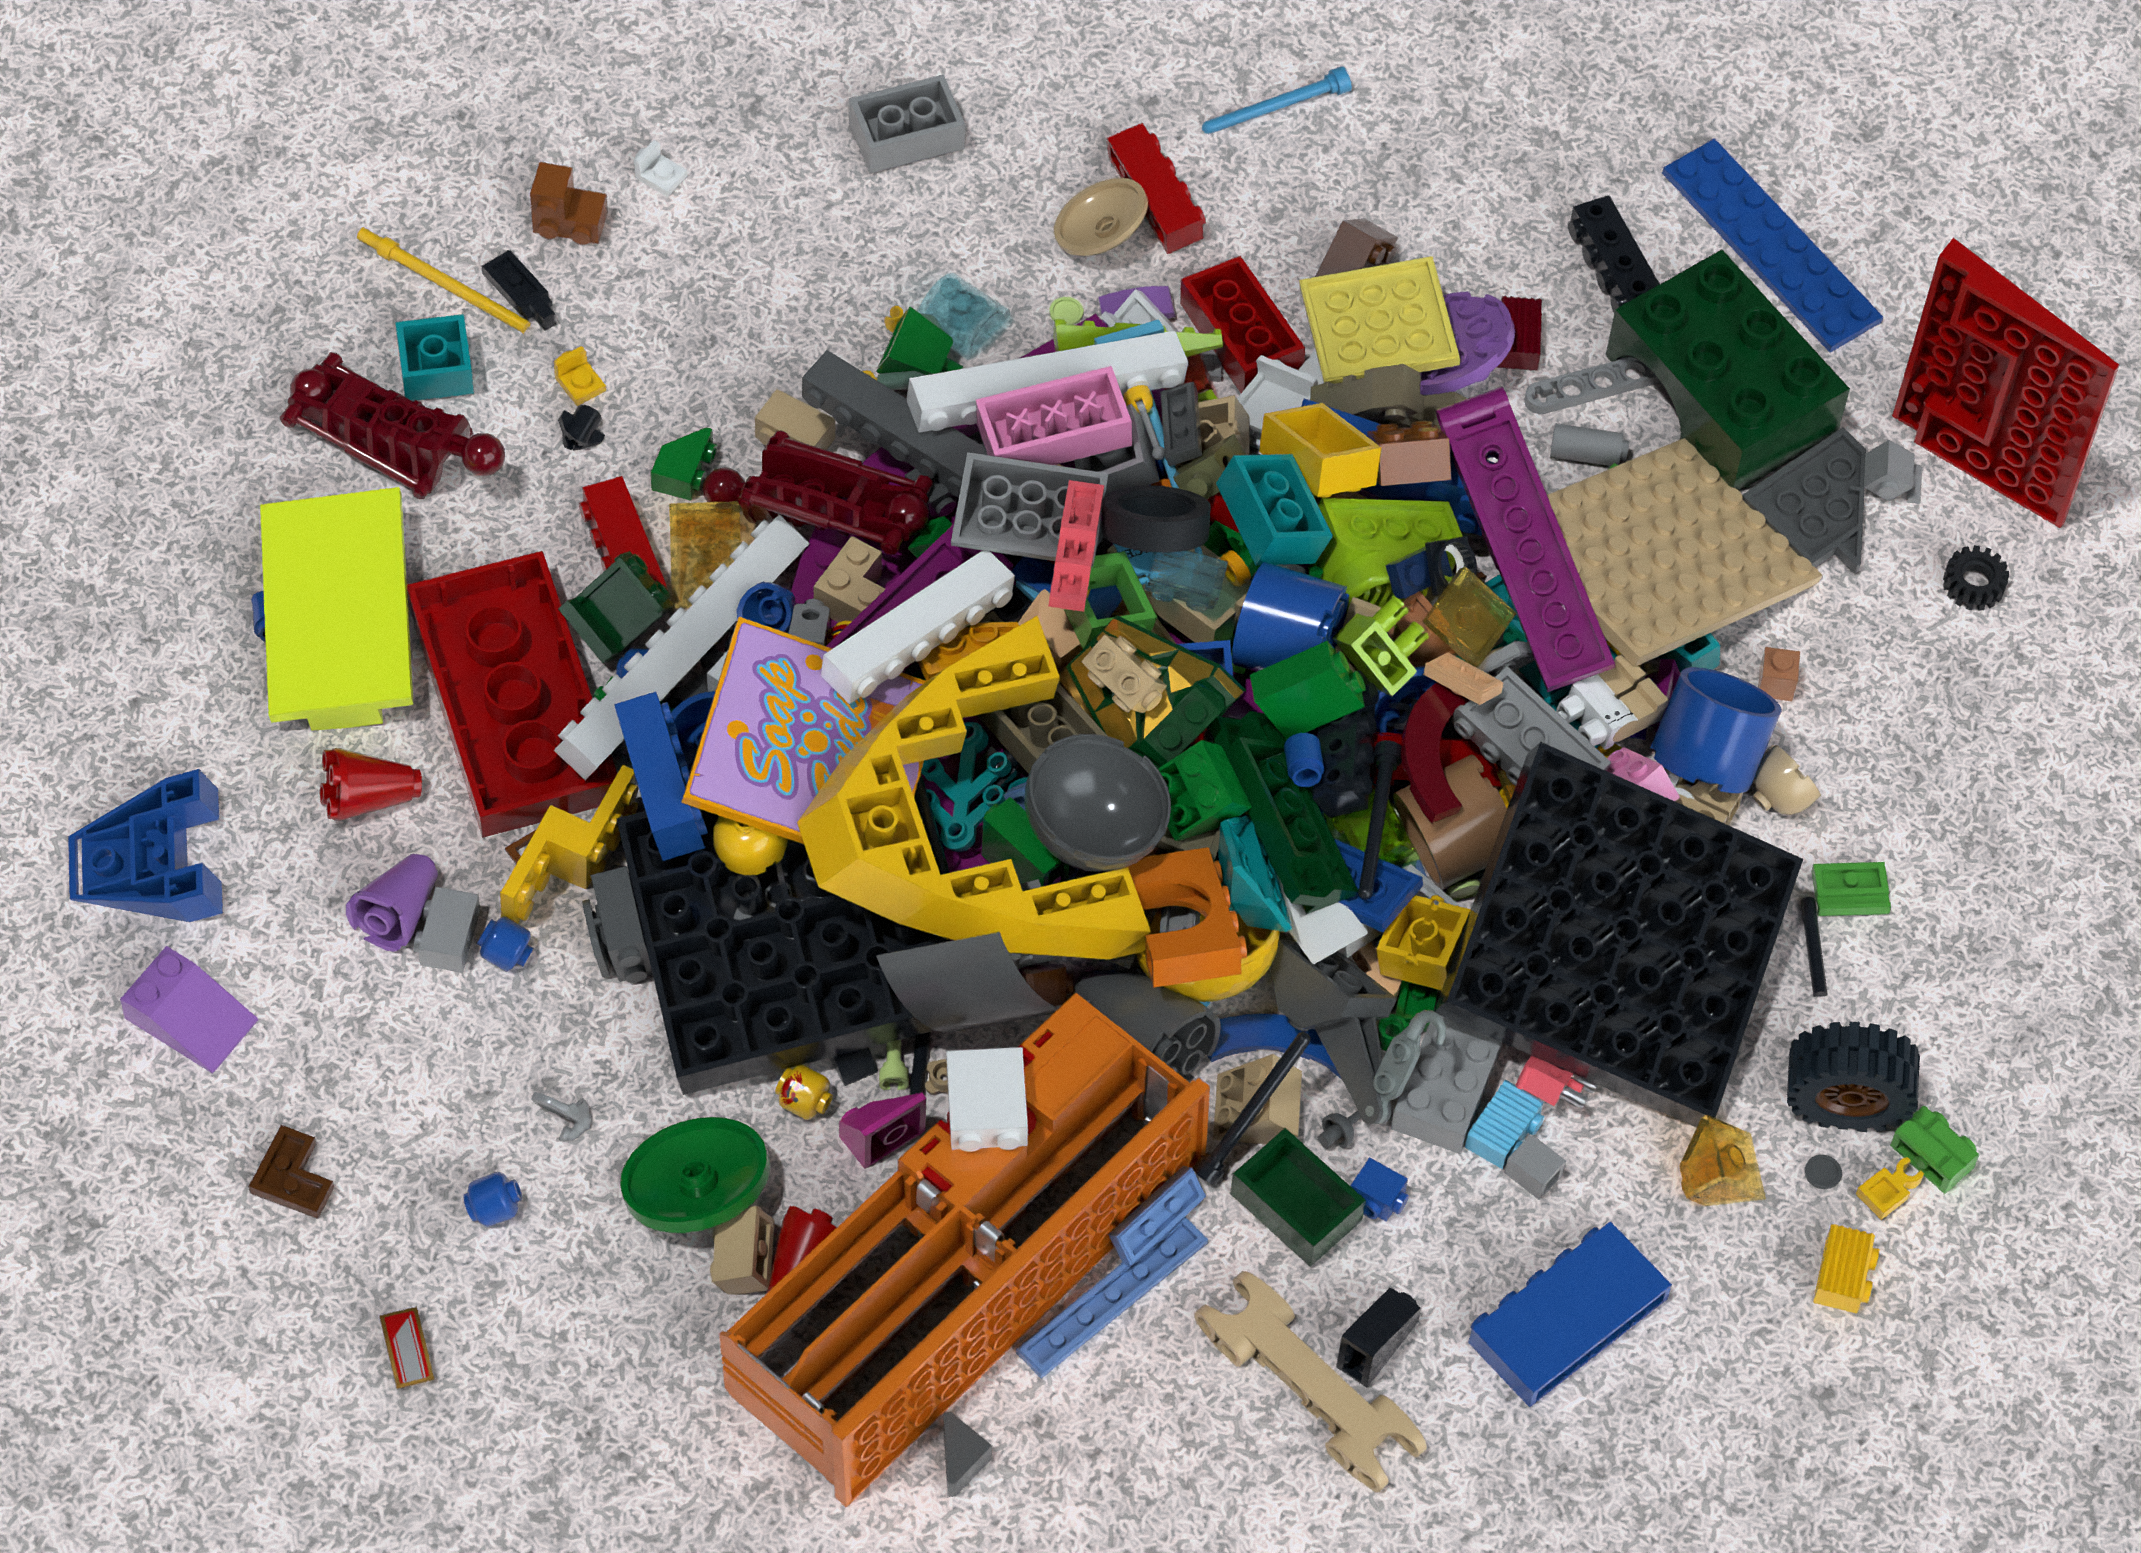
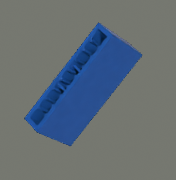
(1568, 1313)

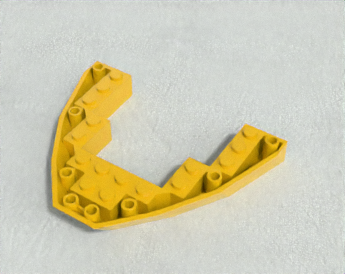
(875, 850)

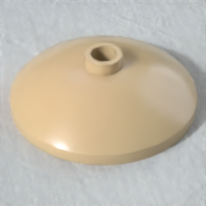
(1101, 217)

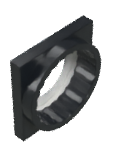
(1463, 555)

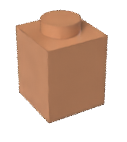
(1779, 673)

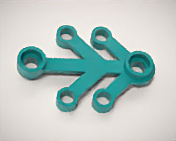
(966, 790)

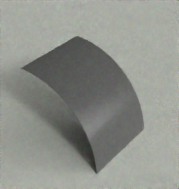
(962, 984)

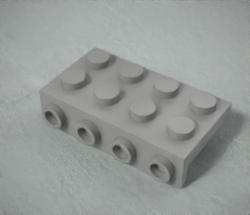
(1515, 723)

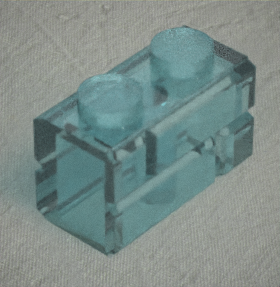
(1186, 578)

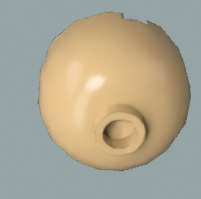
(1782, 784)

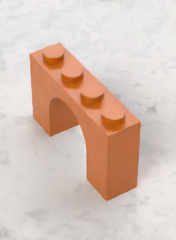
(1205, 949)

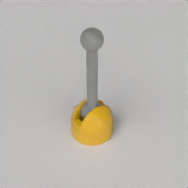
(1142, 401)

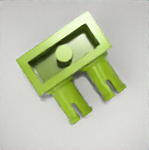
(1375, 653)

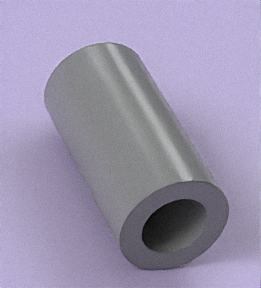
(1588, 445)

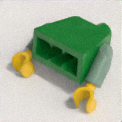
(914, 349)

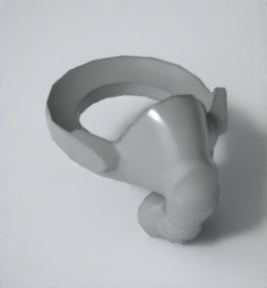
(575, 1112)

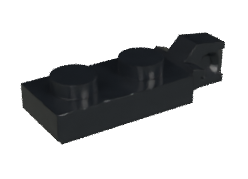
(520, 288)

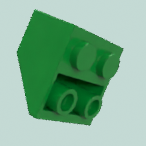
(1202, 790)

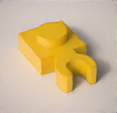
(1888, 1191)

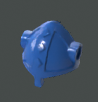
(768, 606)

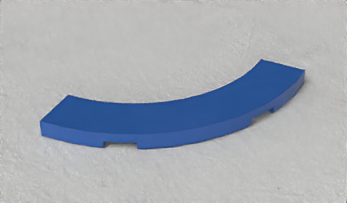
(1268, 1032)

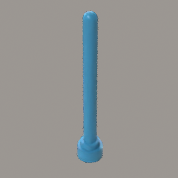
(1335, 82)

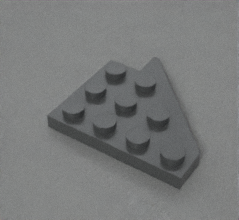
(1818, 501)

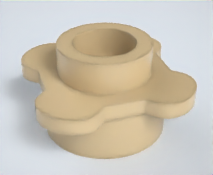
(936, 1070)

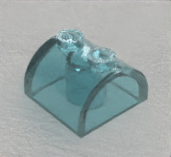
(964, 313)

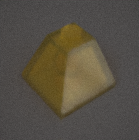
(1720, 1165)

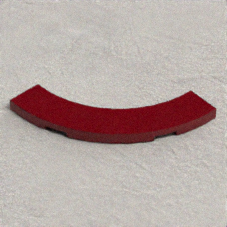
(1421, 752)

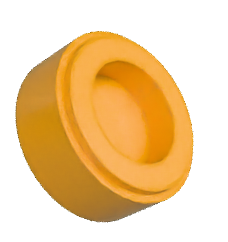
(1236, 571)

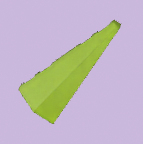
(1075, 336)

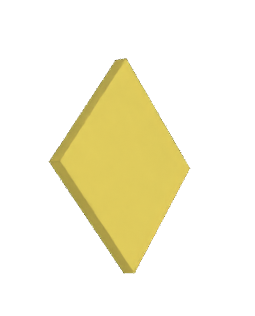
(1379, 319)

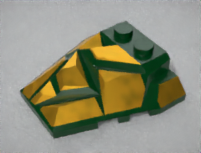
(1191, 701)

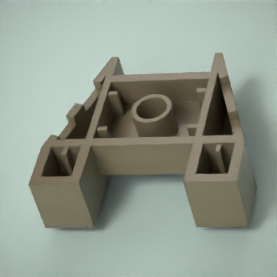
(1384, 396)

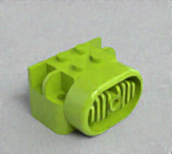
(1375, 534)

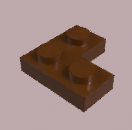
(282, 1176)

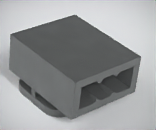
(616, 927)

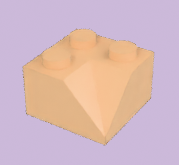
(1056, 628)

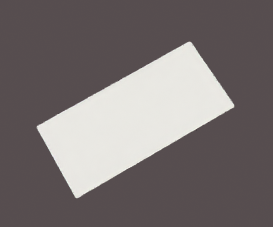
(1323, 930)

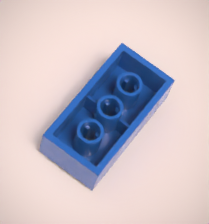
(661, 774)

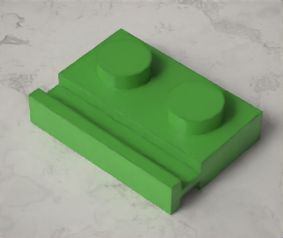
(1851, 888)

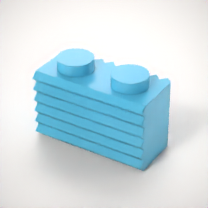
(1505, 1124)

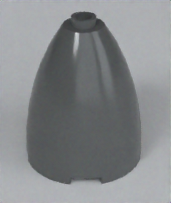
(1160, 1019)

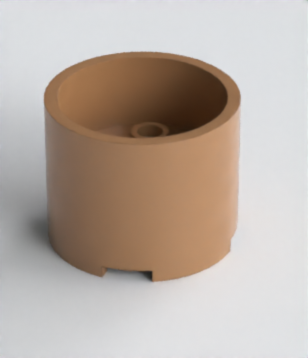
(1463, 841)

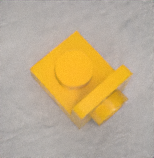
(577, 376)

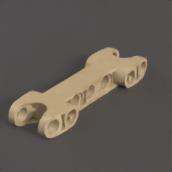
(1356, 1424)

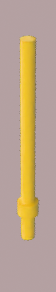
(390, 249)

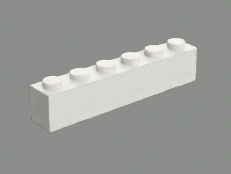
(918, 626)

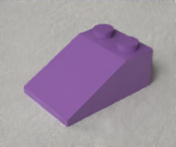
(187, 1010)

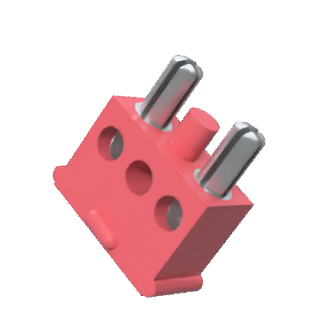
(1553, 1083)

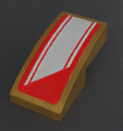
(406, 1347)

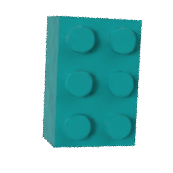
(1274, 509)

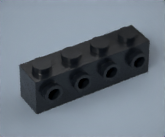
(1611, 250)
(1348, 758)

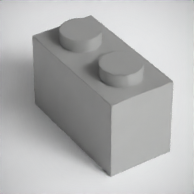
(448, 929)

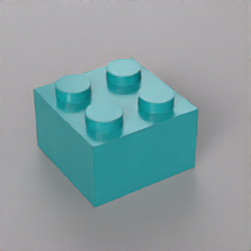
(434, 357)

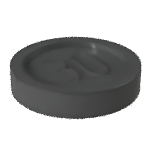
(1823, 1171)

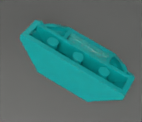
(1250, 876)

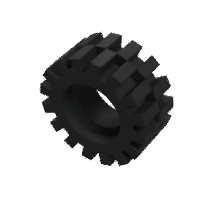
(1973, 594)

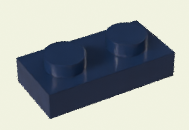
(1411, 573)

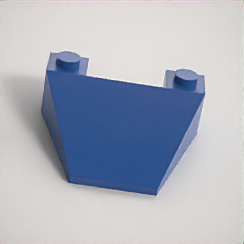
(139, 853)

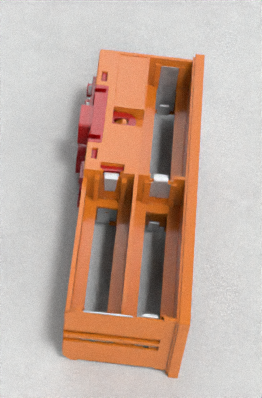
(1078, 1087)

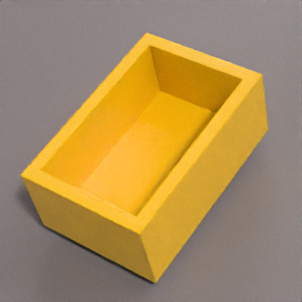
(1325, 446)

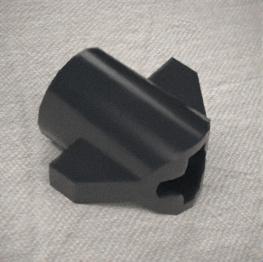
(580, 428)

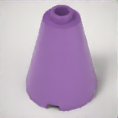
(393, 902)

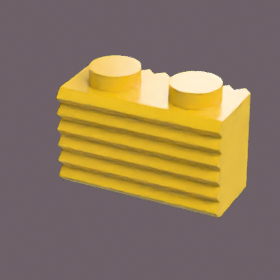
(1844, 1269)

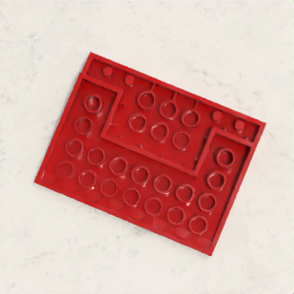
(2003, 386)

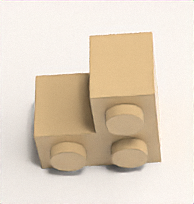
(850, 580)

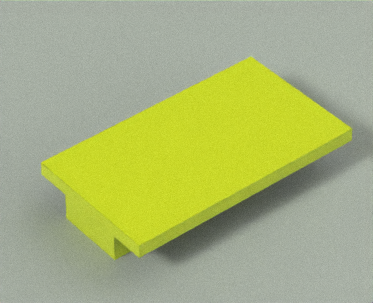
(336, 608)

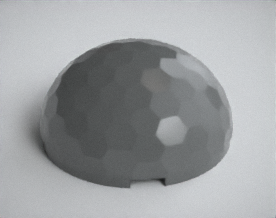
(1096, 803)

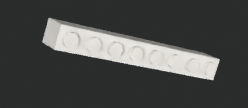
(951, 396)

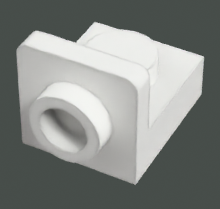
(658, 170)

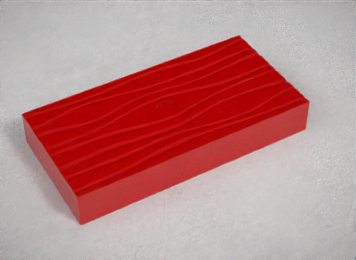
(507, 689)

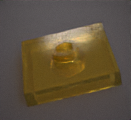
(1469, 617)

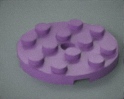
(1483, 339)

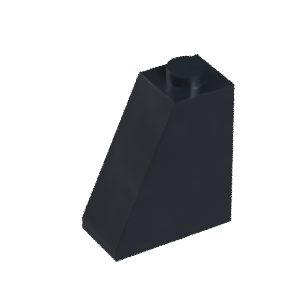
(1377, 1335)

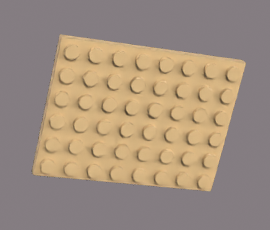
(1672, 551)

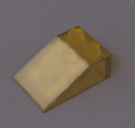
(699, 543)

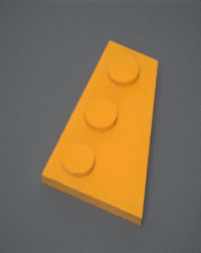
(962, 645)

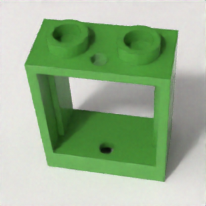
(1110, 571)

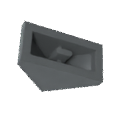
(964, 1453)

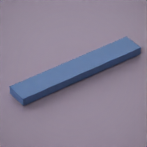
(1109, 1299)

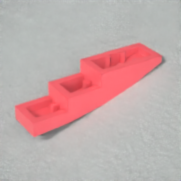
(1076, 545)

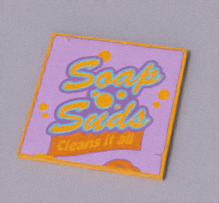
(780, 730)

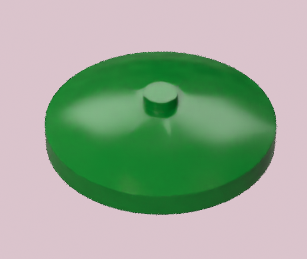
(695, 1174)

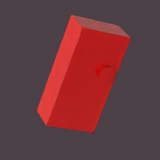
(1250, 322)

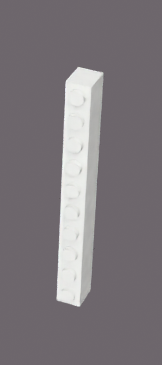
(683, 645)

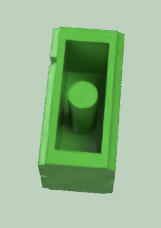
(1935, 1148)

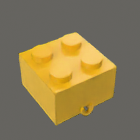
(1422, 941)

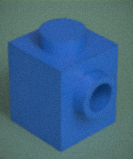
(1381, 1189)

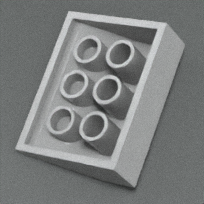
(1015, 505)

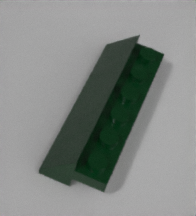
(1284, 814)

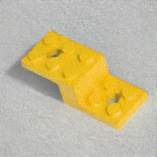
(568, 847)

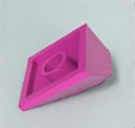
(882, 1126)

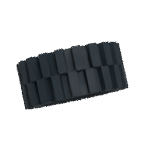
(1853, 1077)

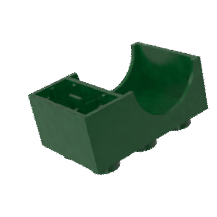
(1734, 369)

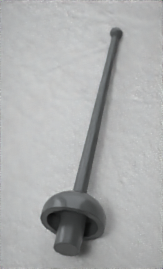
(1338, 1126)

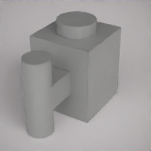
(1892, 472)

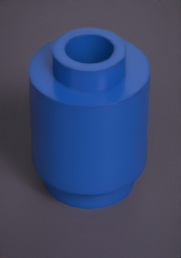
(1304, 759)

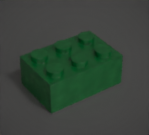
(1297, 1197)

